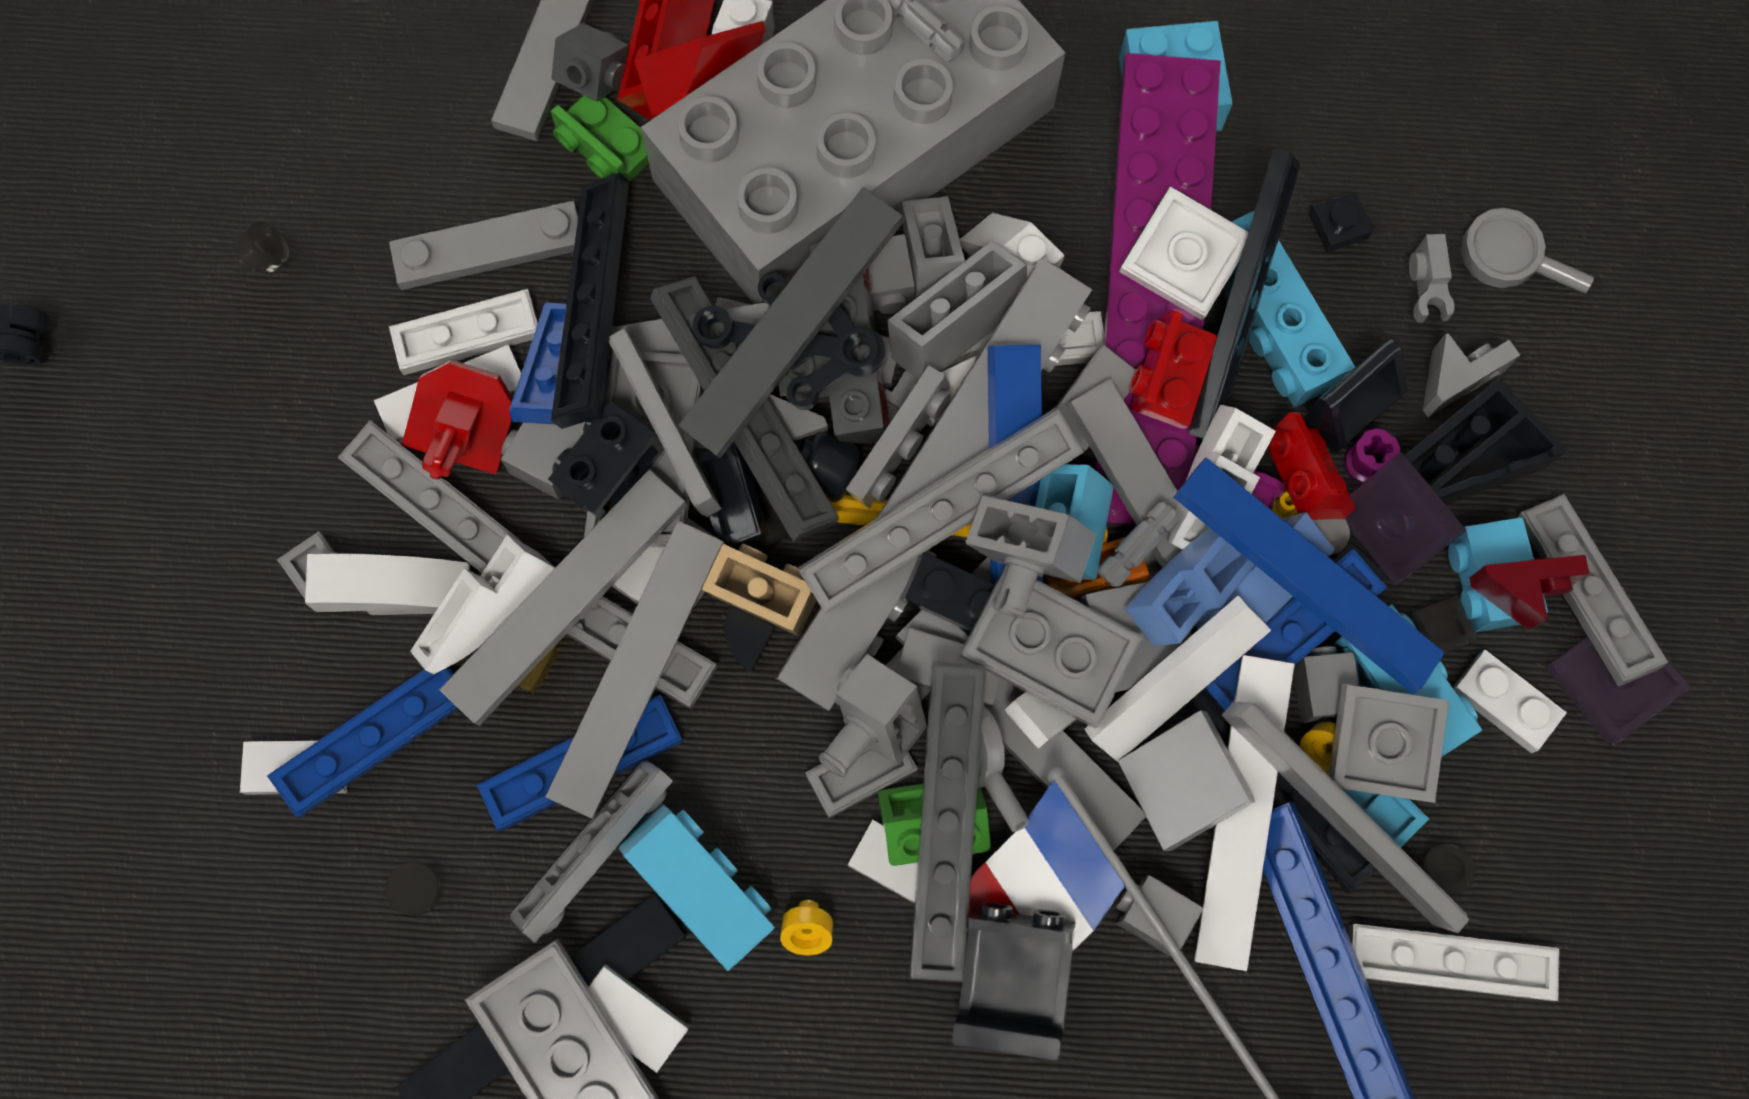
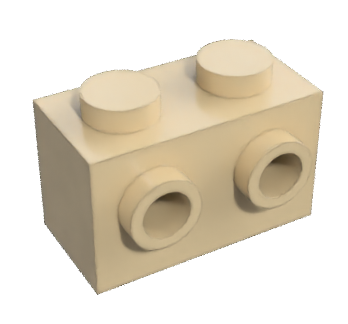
(760, 589)

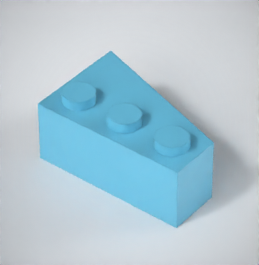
(697, 884)

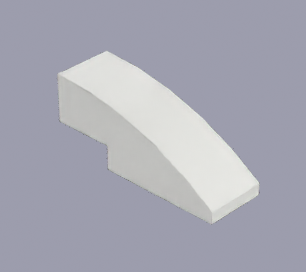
(1234, 445)
(379, 583)
(480, 605)

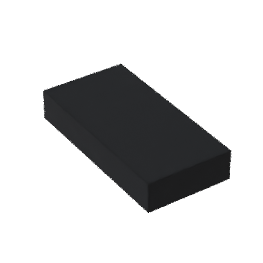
(735, 491)

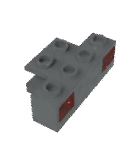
(855, 402)

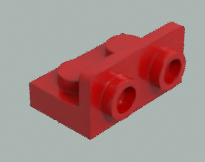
(1172, 371)
(1309, 470)

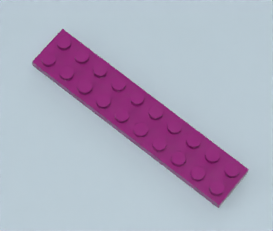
(1162, 144)

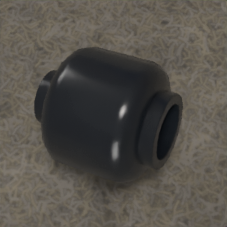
(831, 462)

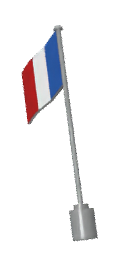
(1071, 869)

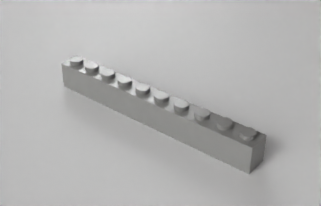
(843, 636)

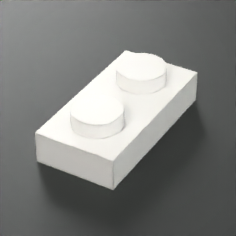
(1509, 701)

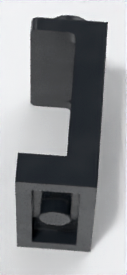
(1015, 981)

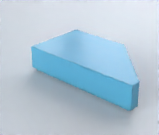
(1394, 815)

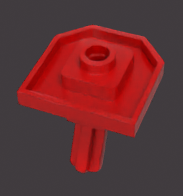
(459, 418)

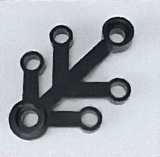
(837, 348)

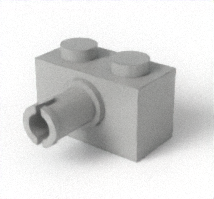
(1031, 545)
(878, 712)

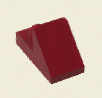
(1520, 585)

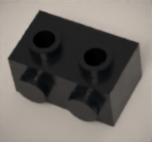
(606, 460)

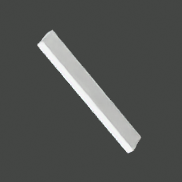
(1242, 838)

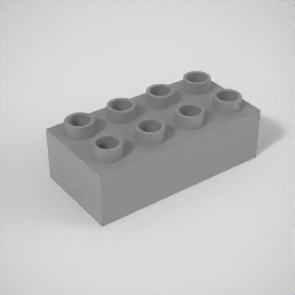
(838, 106)

